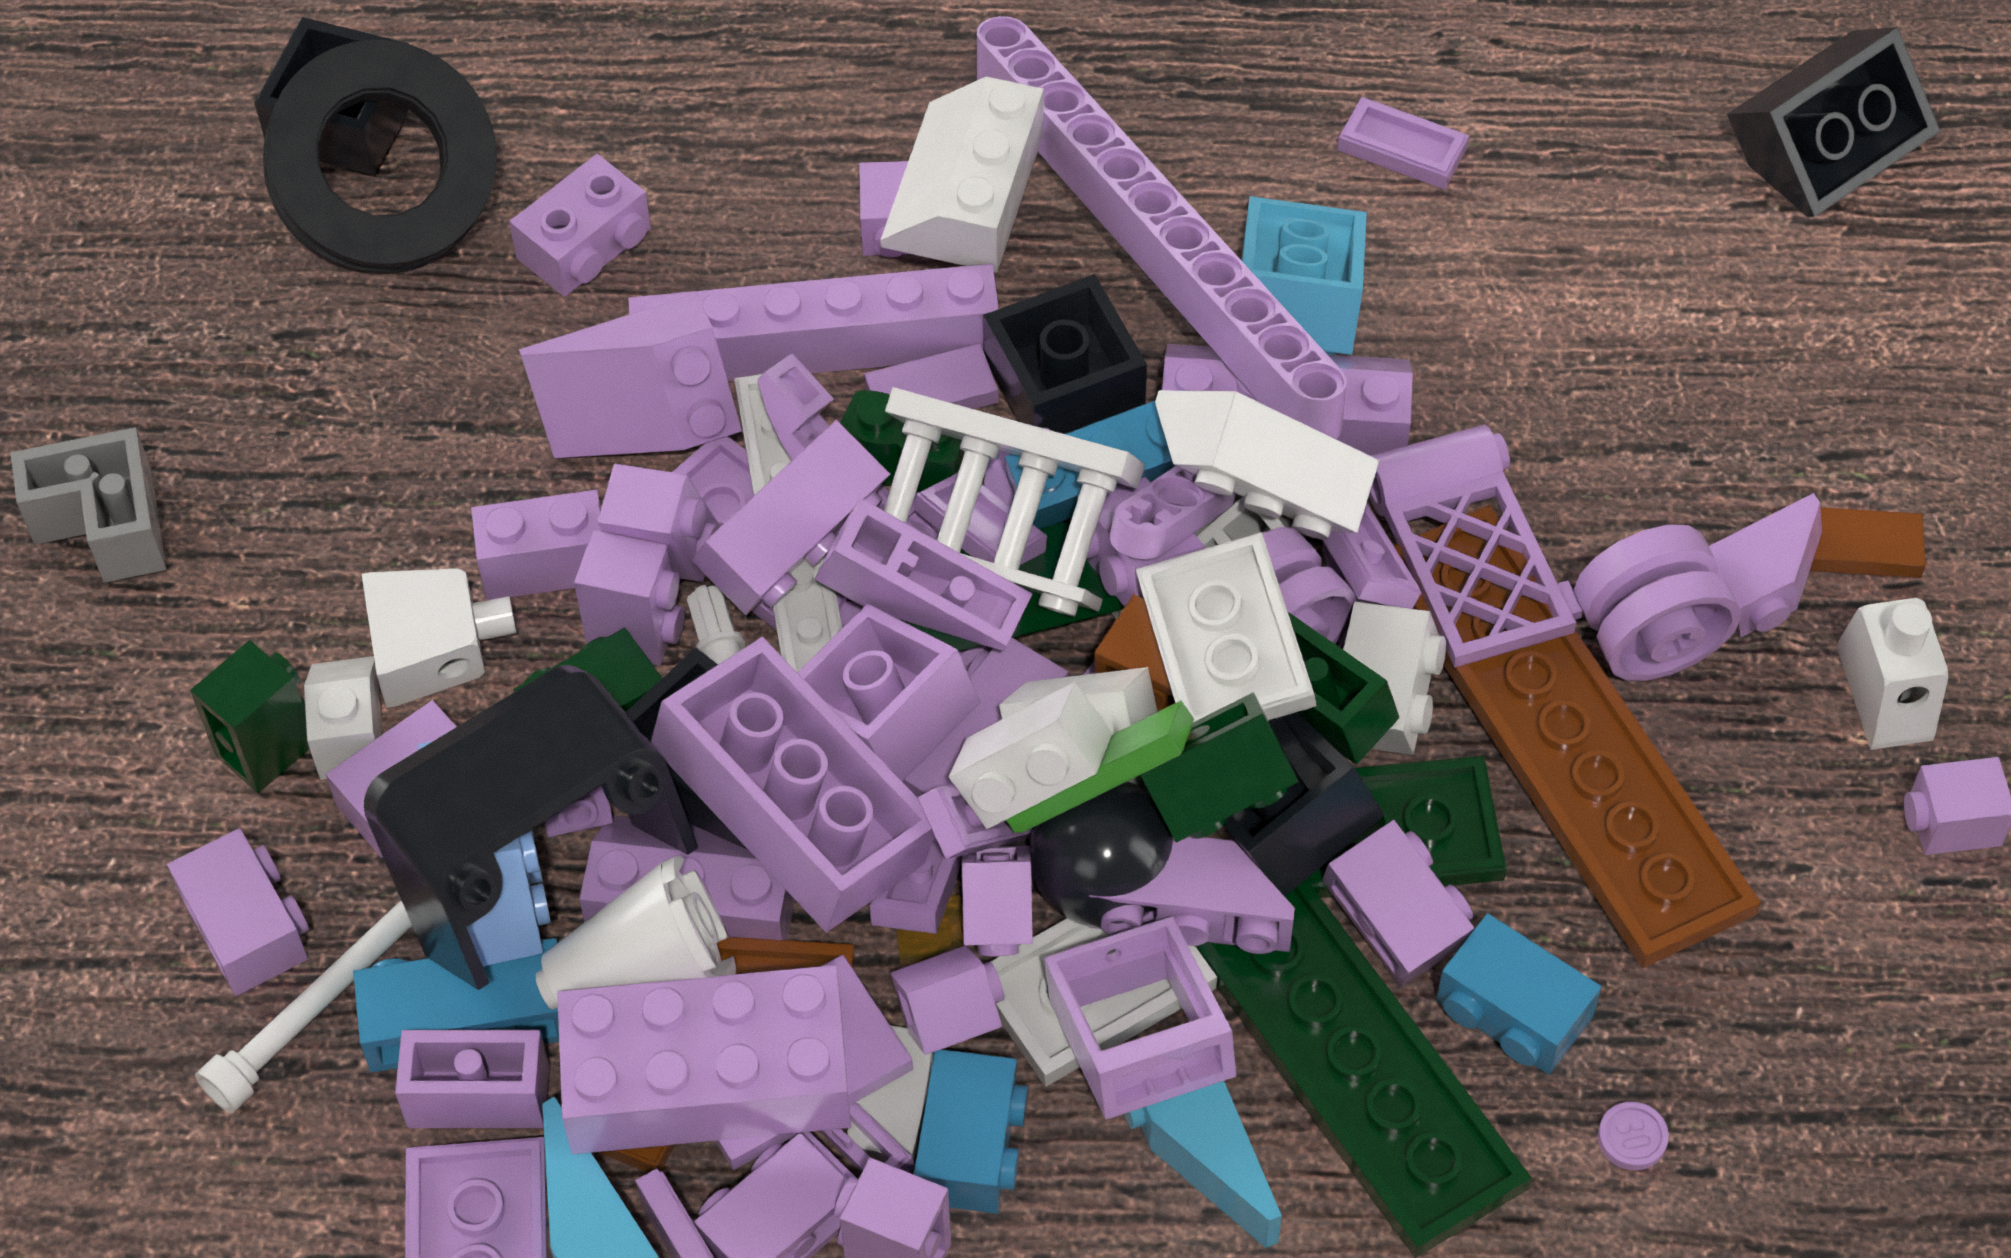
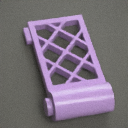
(1452, 474)

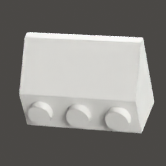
(968, 173)
(1267, 459)

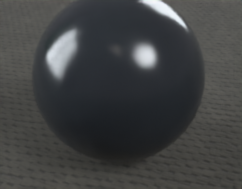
(1101, 851)

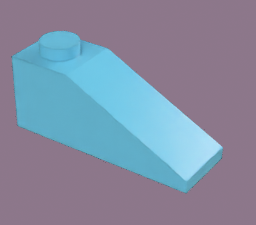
(1210, 1149)
(583, 1206)

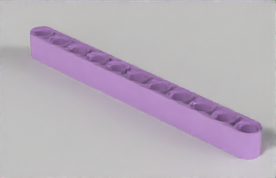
(1169, 236)

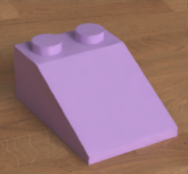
(633, 384)

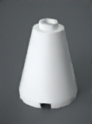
(647, 934)

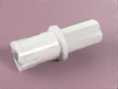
(714, 624)

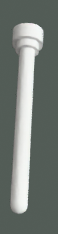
(231, 1077)

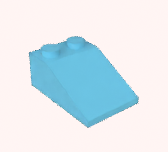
(1310, 264)

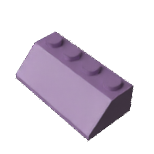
(1375, 398)

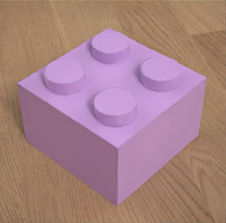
(892, 686)

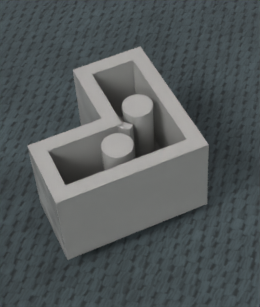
(97, 490)

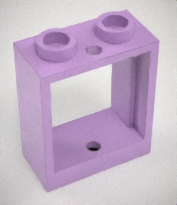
(1156, 1064)

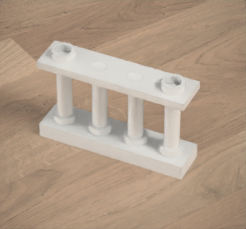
(1040, 455)

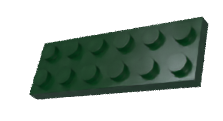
(1369, 1078)

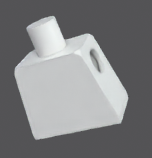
(429, 630)
(1892, 652)

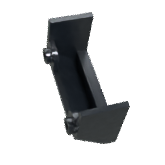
(495, 780)

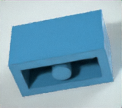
(1517, 994)
(969, 1128)

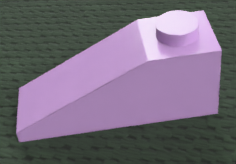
(920, 579)

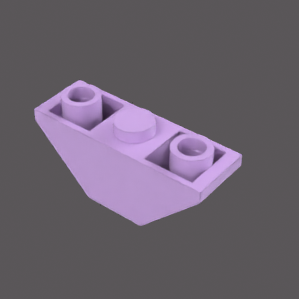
(1212, 897)

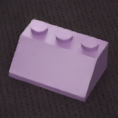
(740, 886)

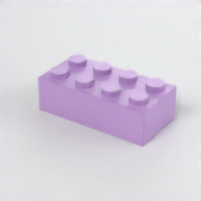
(793, 783)
(702, 1059)

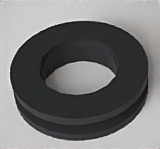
(411, 80)

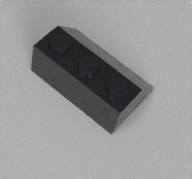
(1836, 119)

